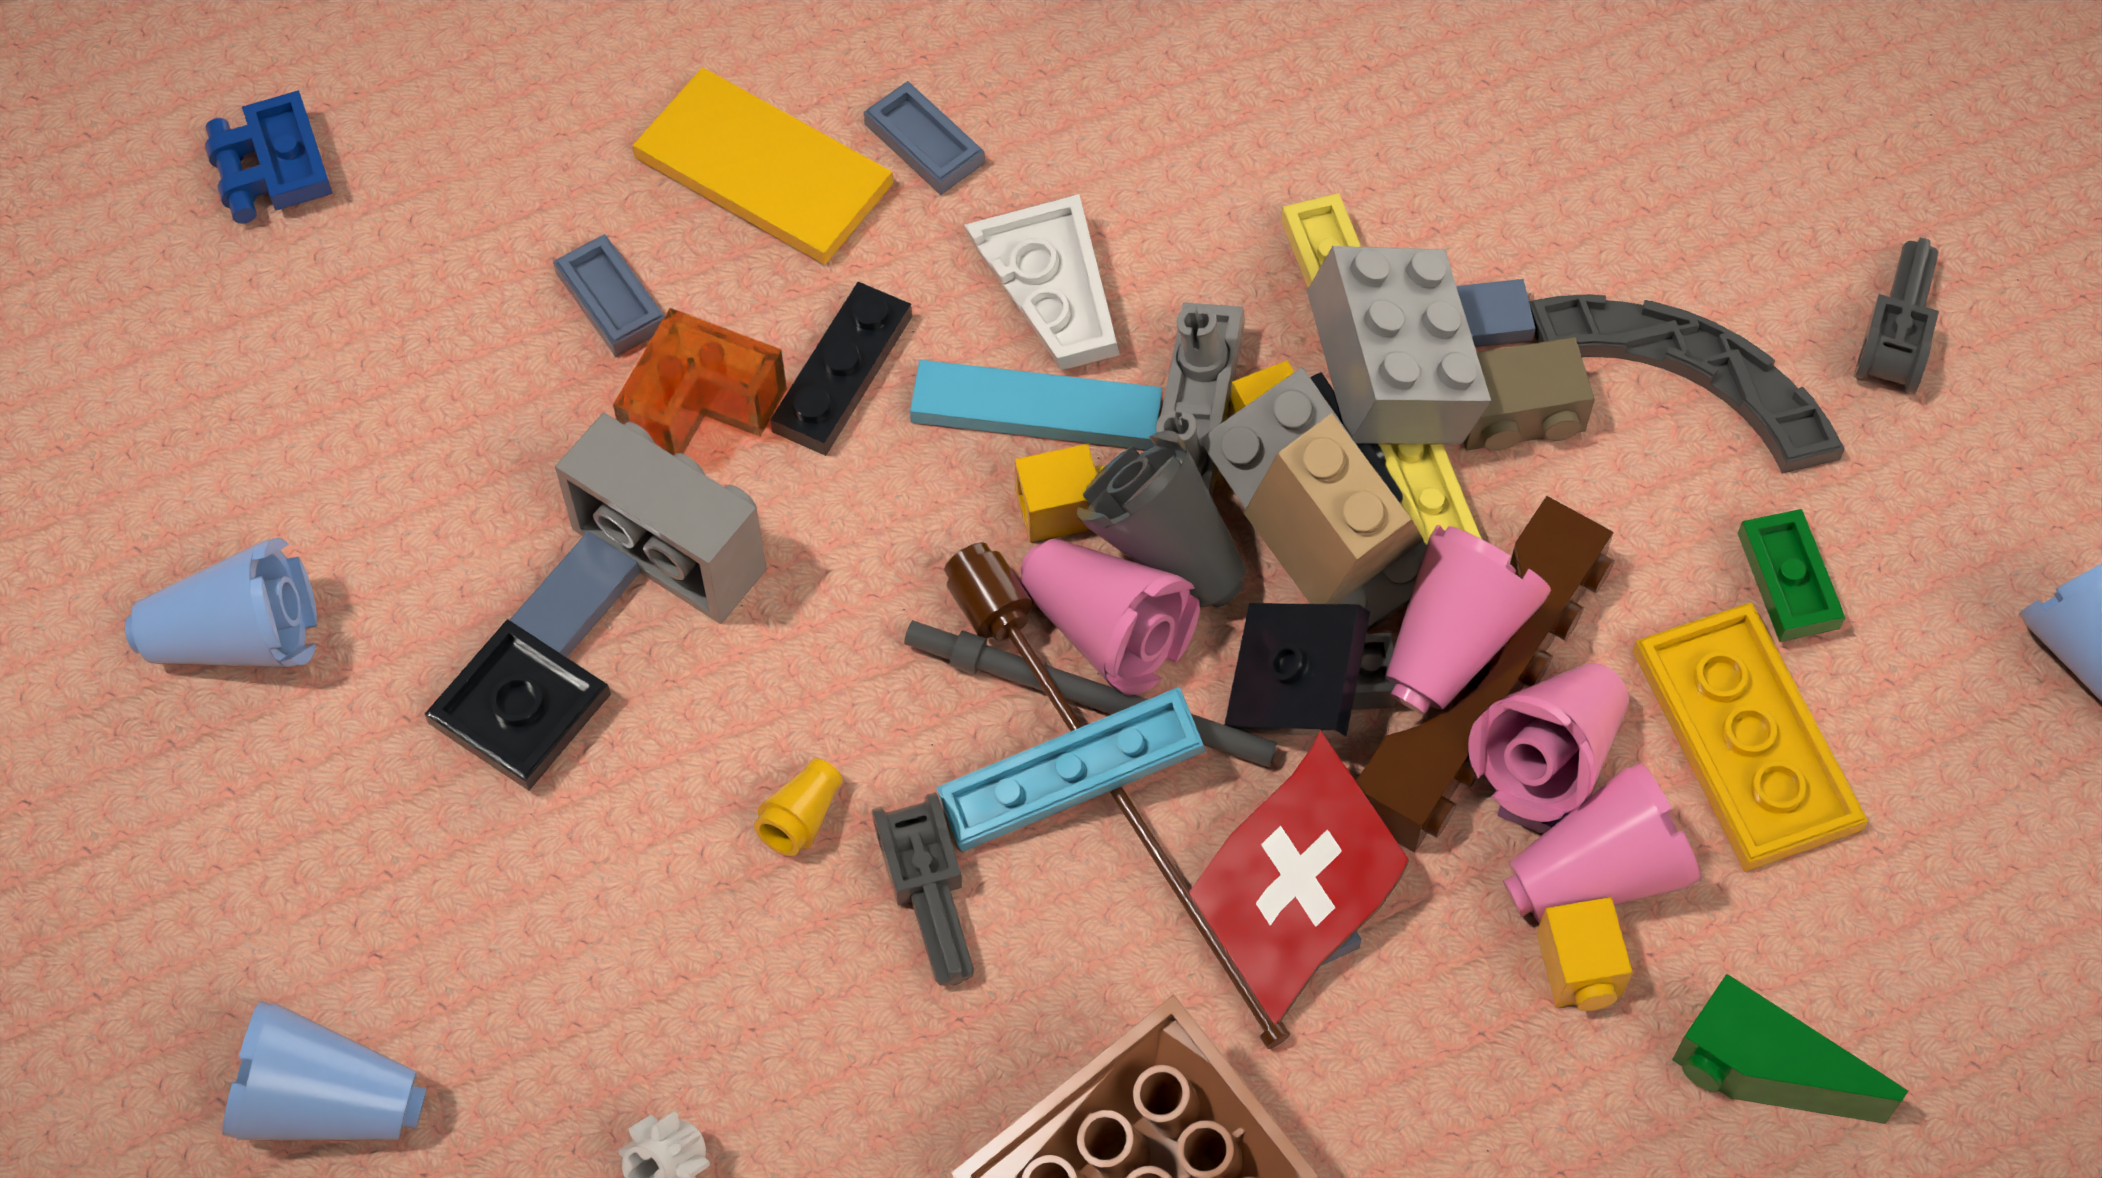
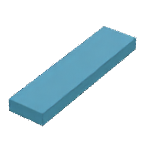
(1035, 404)
(1070, 769)

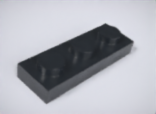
(841, 368)

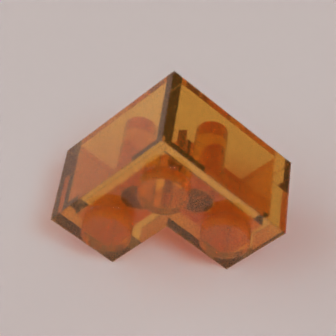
(700, 372)

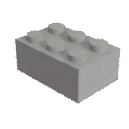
(1398, 345)
(664, 515)

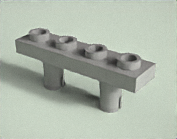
(1202, 377)

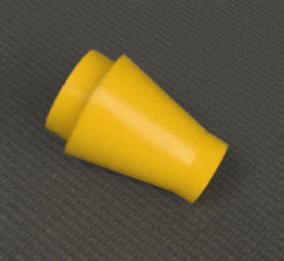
(796, 811)

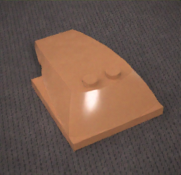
(1146, 1109)

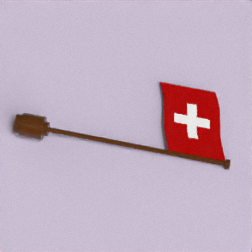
(1284, 880)

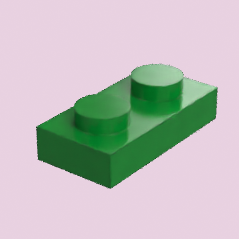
(1791, 575)

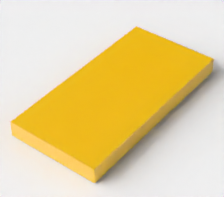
(763, 165)
(1749, 736)

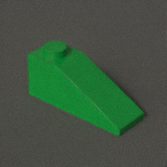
(1773, 1059)

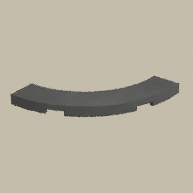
(1705, 354)

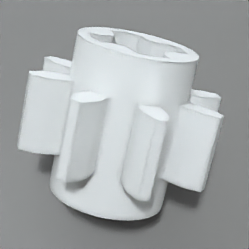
(664, 1149)

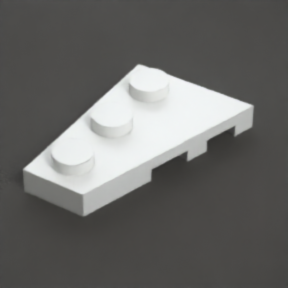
(1052, 277)

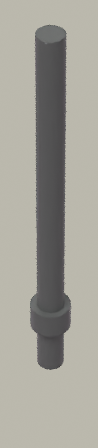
(971, 653)

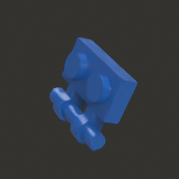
(286, 152)

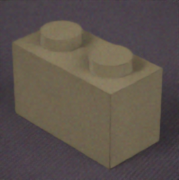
(1533, 395)

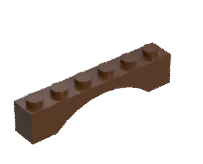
(1423, 766)

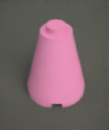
(1112, 610)
(1458, 617)
(1549, 741)
(1607, 847)

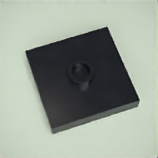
(1298, 669)
(517, 704)

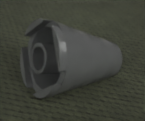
(1165, 518)

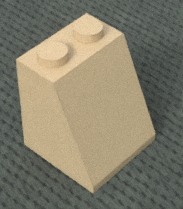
(1329, 515)

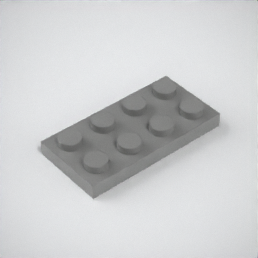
(1248, 445)

